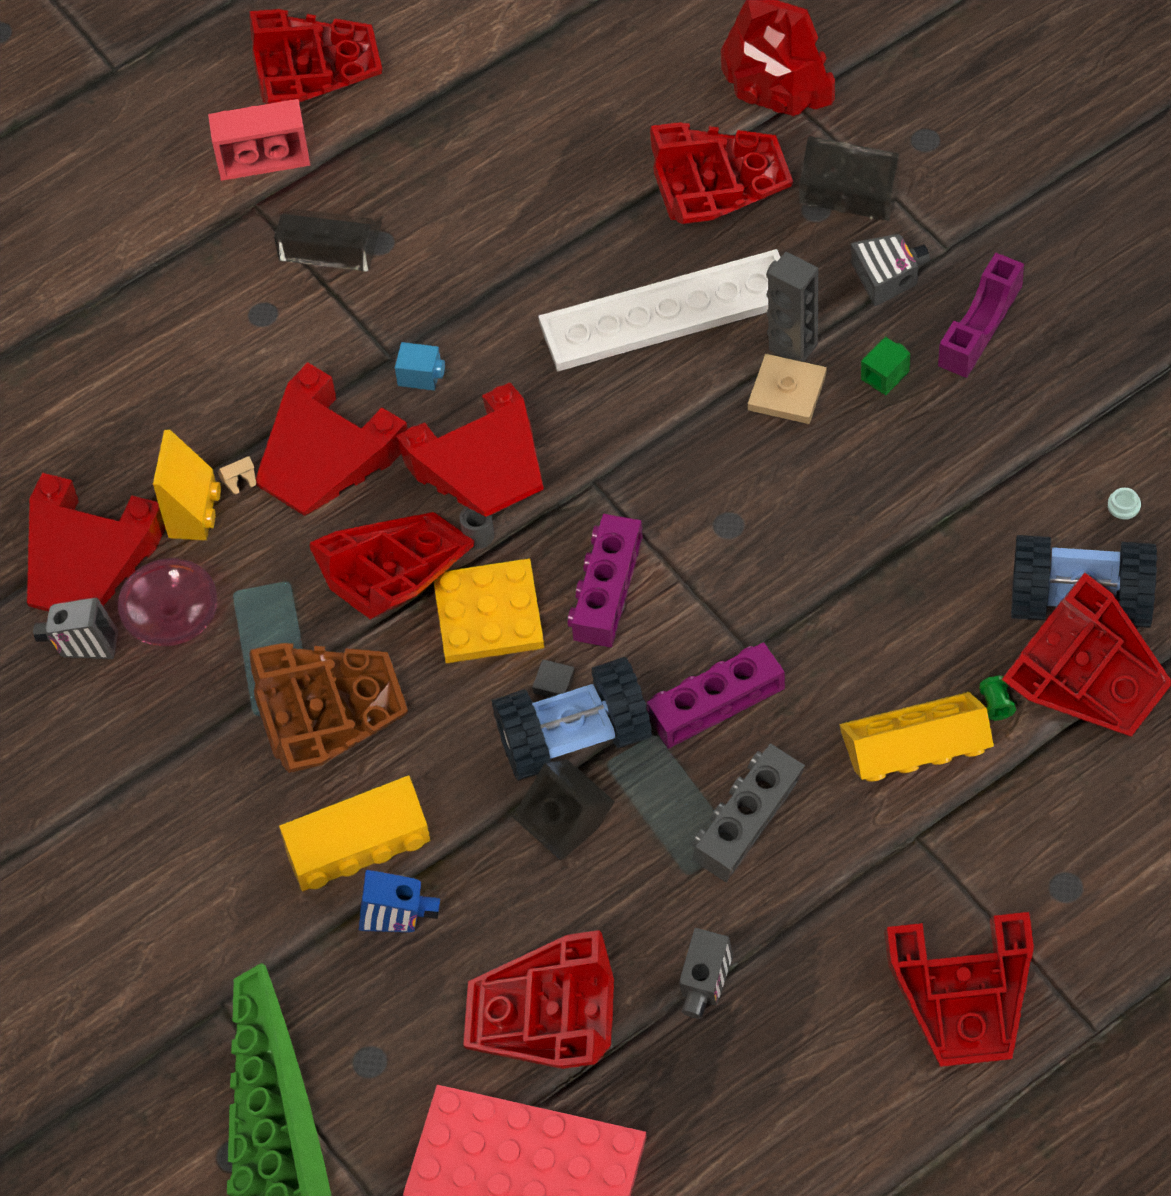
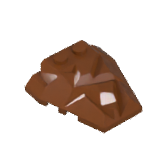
(322, 700)

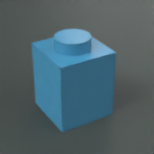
(419, 366)

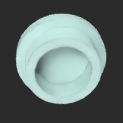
(1124, 503)

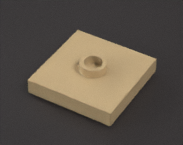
(787, 388)

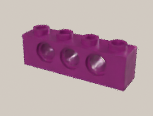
(601, 624)
(707, 710)

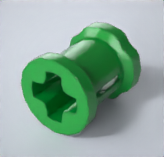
(997, 698)

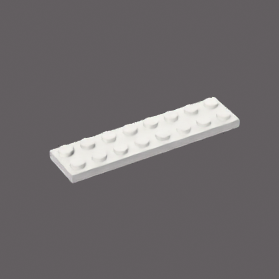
(658, 311)

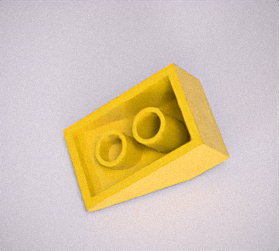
(185, 490)

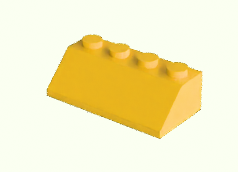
(917, 736)
(355, 834)

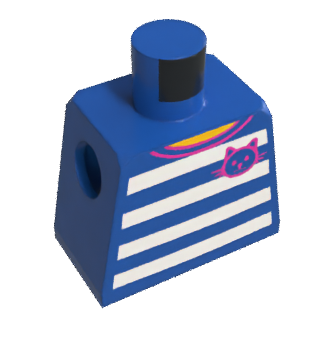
(393, 903)

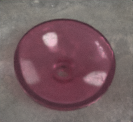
(167, 588)

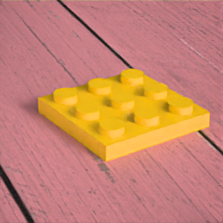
(488, 611)

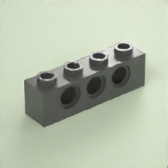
(792, 307)
(724, 856)

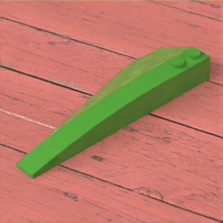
(271, 1120)

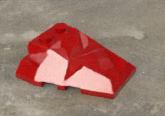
(308, 56)
(776, 59)
(714, 172)

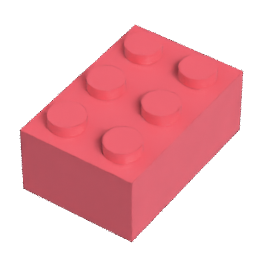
(259, 139)

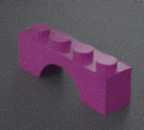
(968, 338)

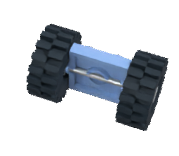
(1126, 574)
(572, 719)

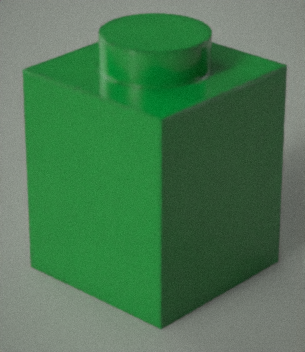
(885, 365)

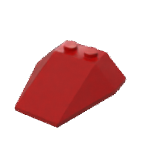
(389, 560)
(1090, 662)
(545, 1005)

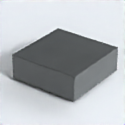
(553, 679)

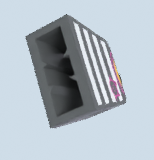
(887, 266)
(79, 630)
(706, 960)

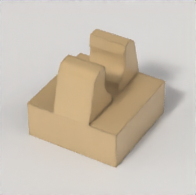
(231, 472)

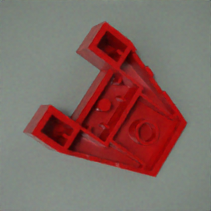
(318, 451)
(482, 462)
(82, 553)
(965, 1002)

